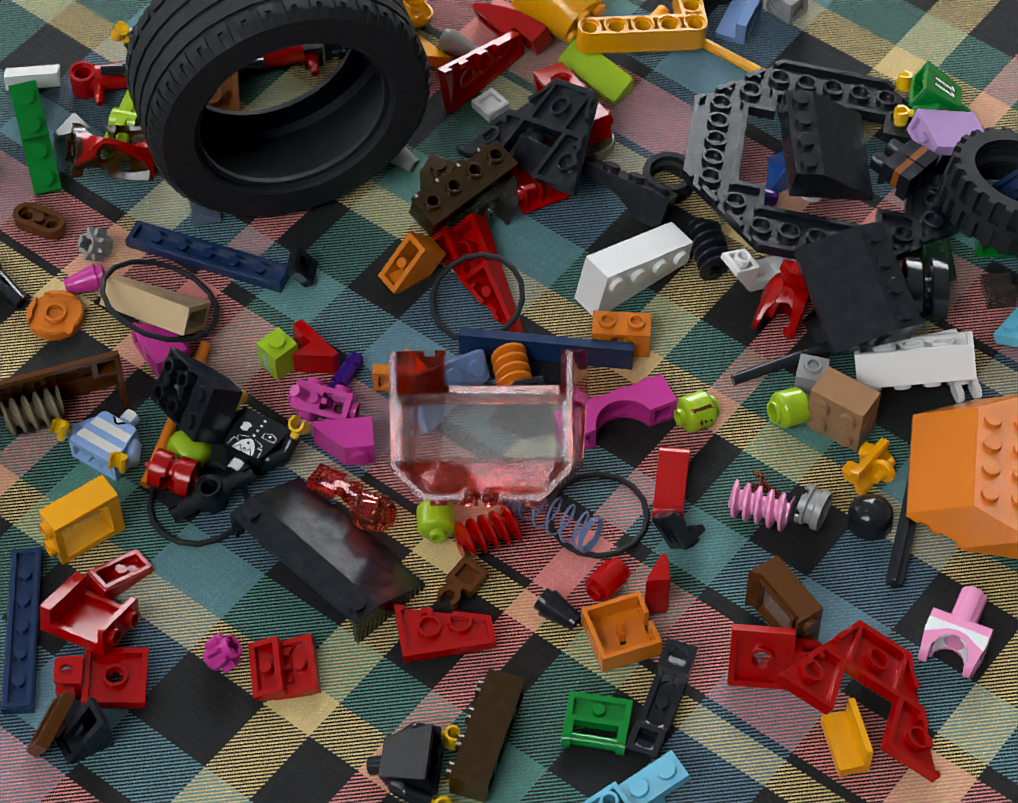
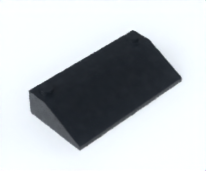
(328, 553)

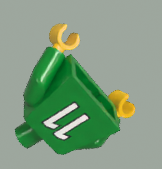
(928, 90)

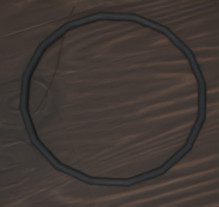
(168, 266)

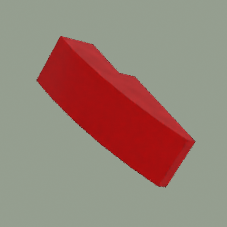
(504, 19)

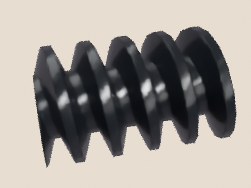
(708, 247)

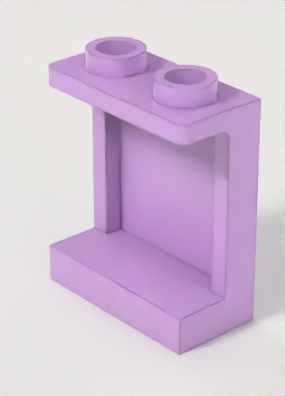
(941, 129)

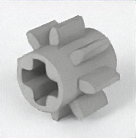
(95, 244)

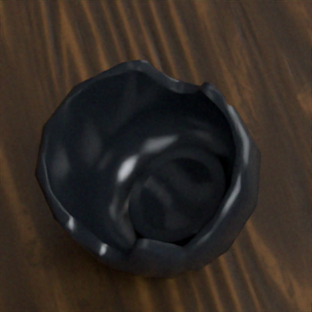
(870, 517)

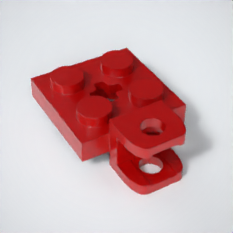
(776, 642)
(91, 672)

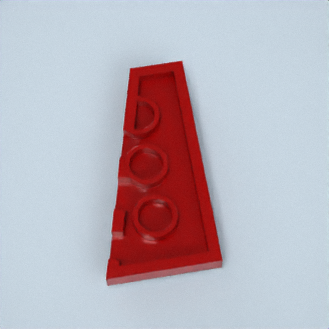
(475, 70)

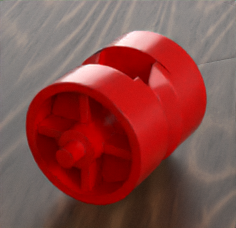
(169, 471)

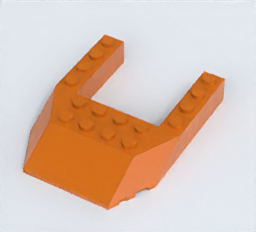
(967, 474)

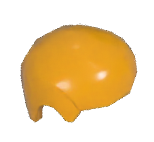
(419, 12)

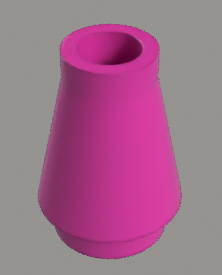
(85, 280)

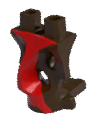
(84, 152)

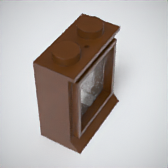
(783, 599)

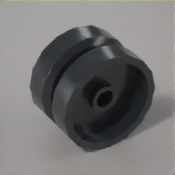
(928, 286)

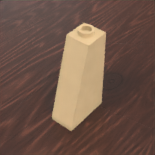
(157, 305)

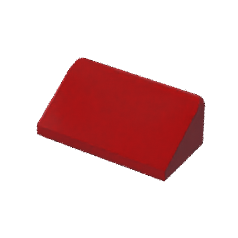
(658, 586)

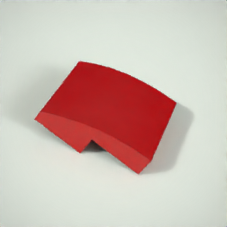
(284, 668)

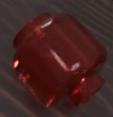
(373, 511)

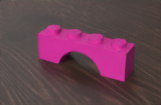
(646, 401)

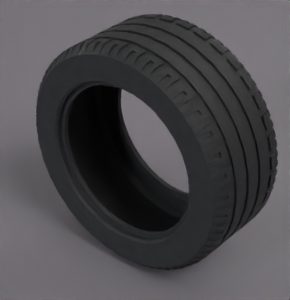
(285, 153)

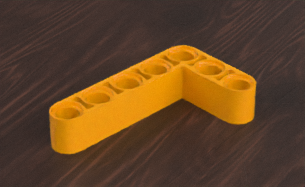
(645, 33)

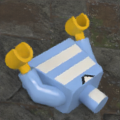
(103, 441)

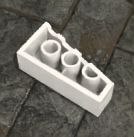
(631, 266)

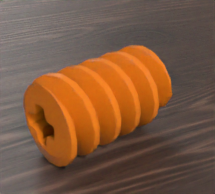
(510, 363)

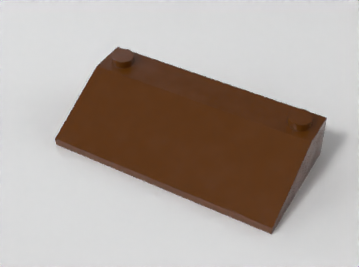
(71, 378)

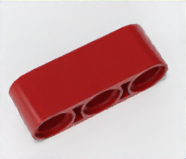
(671, 480)

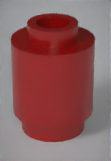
(607, 580)

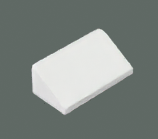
(45, 75)
(66, 127)

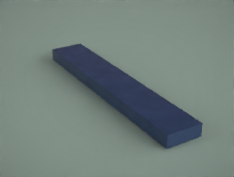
(208, 256)
(548, 347)
(22, 631)

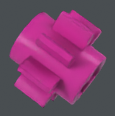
(222, 652)

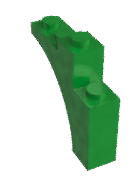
(35, 137)

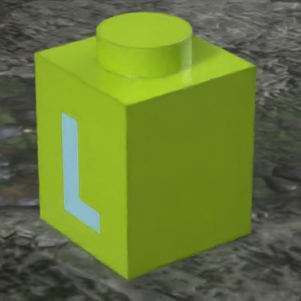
(276, 353)

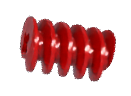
(486, 531)

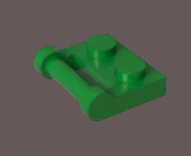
(597, 713)

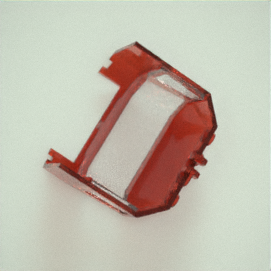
(484, 439)

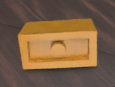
(847, 740)

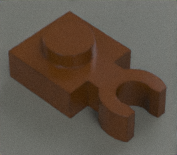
(463, 579)

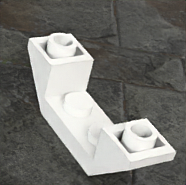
(751, 272)

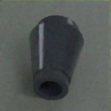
(557, 609)

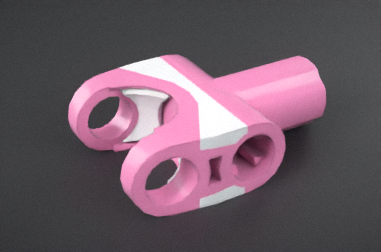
(959, 631)

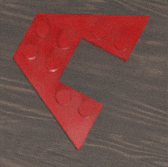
(883, 669)

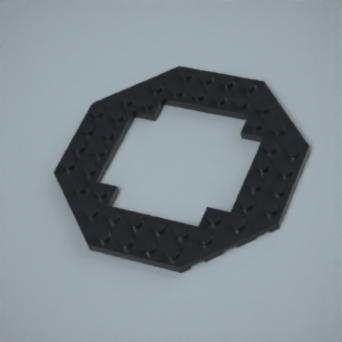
(716, 152)

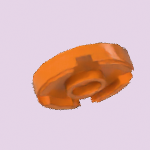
(55, 315)

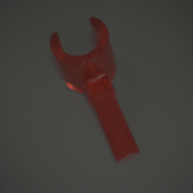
(766, 487)

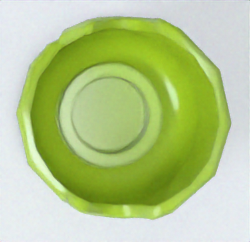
(184, 446)

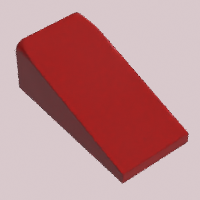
(118, 574)

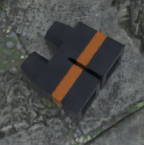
(906, 167)

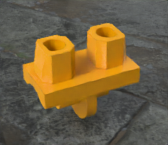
(874, 466)

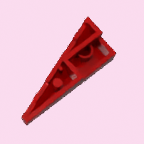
(481, 275)

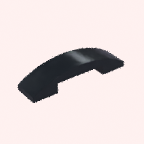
(663, 699)

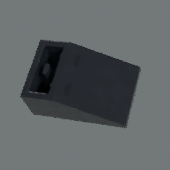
(196, 397)

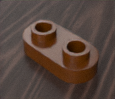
(43, 222)

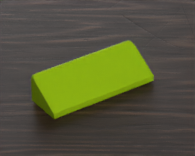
(598, 73)

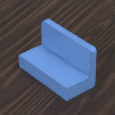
(739, 20)

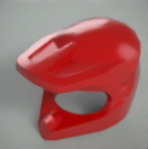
(781, 298)

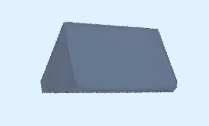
(202, 215)

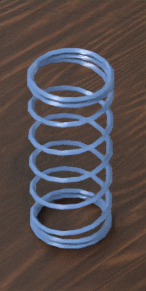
(583, 530)

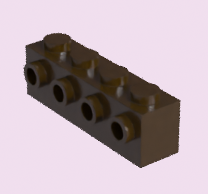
(458, 190)
(486, 735)

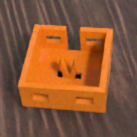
(627, 617)

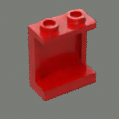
(86, 616)

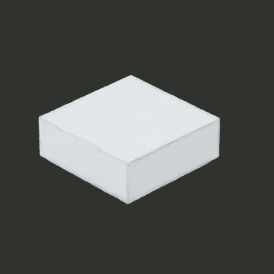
(490, 104)

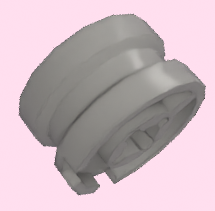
(813, 507)

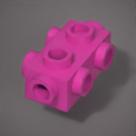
(315, 400)

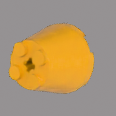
(560, 16)

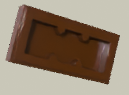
(51, 724)

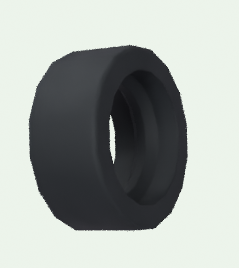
(668, 162)

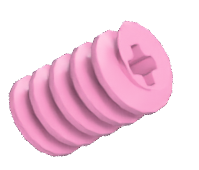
(760, 506)

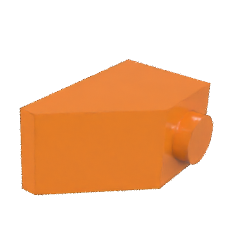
(411, 262)

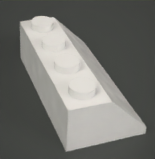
(918, 361)

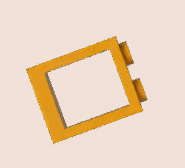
(75, 507)

